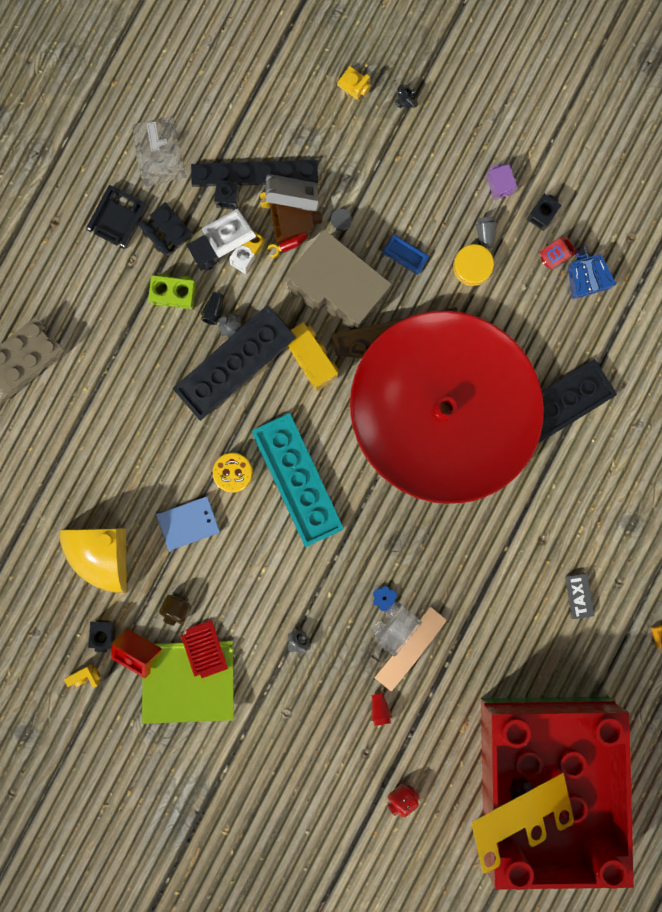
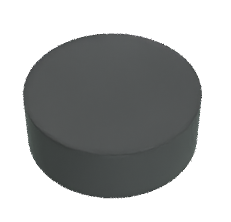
(341, 219)

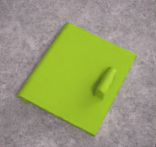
(177, 696)

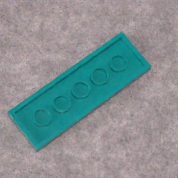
(297, 480)

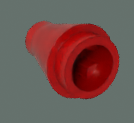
(380, 711)

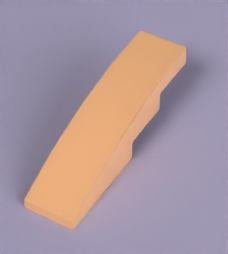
(396, 667)

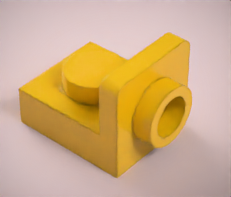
(354, 83)
(80, 677)

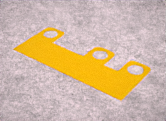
(521, 813)

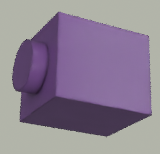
(501, 181)

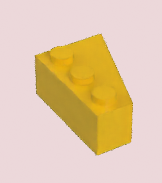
(312, 357)

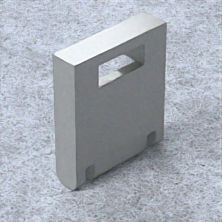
(291, 192)

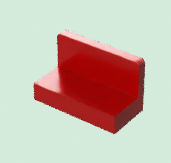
(134, 652)

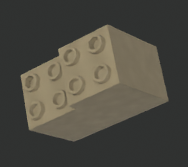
(338, 279)

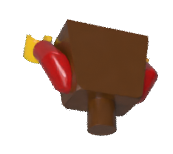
(290, 225)

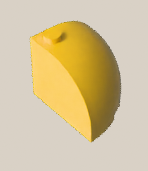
(97, 556)

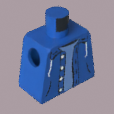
(589, 274)

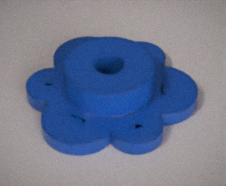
(380, 593)

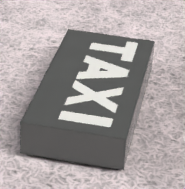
(579, 596)

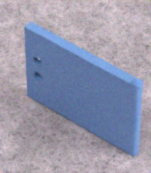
(188, 523)

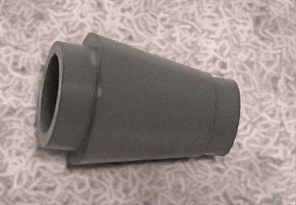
(486, 231)

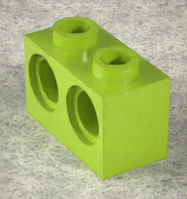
(171, 297)

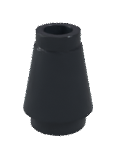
(213, 309)

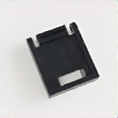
(114, 221)

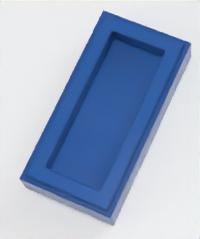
(405, 254)

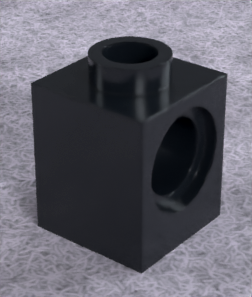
(226, 195)
(539, 219)
(203, 253)
(105, 626)

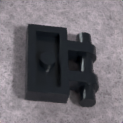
(171, 226)

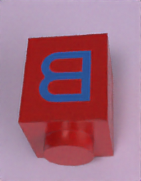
(558, 252)

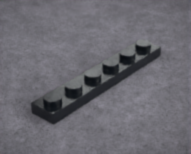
(252, 172)

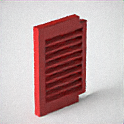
(204, 650)

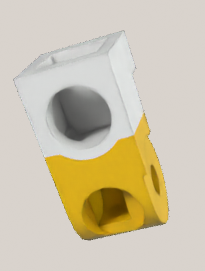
(246, 253)

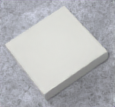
(228, 232)

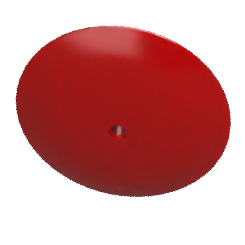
(490, 398)

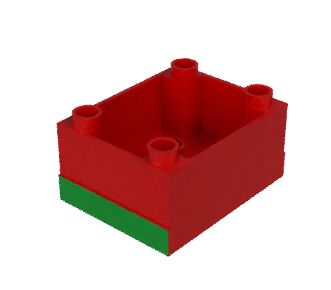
(592, 748)

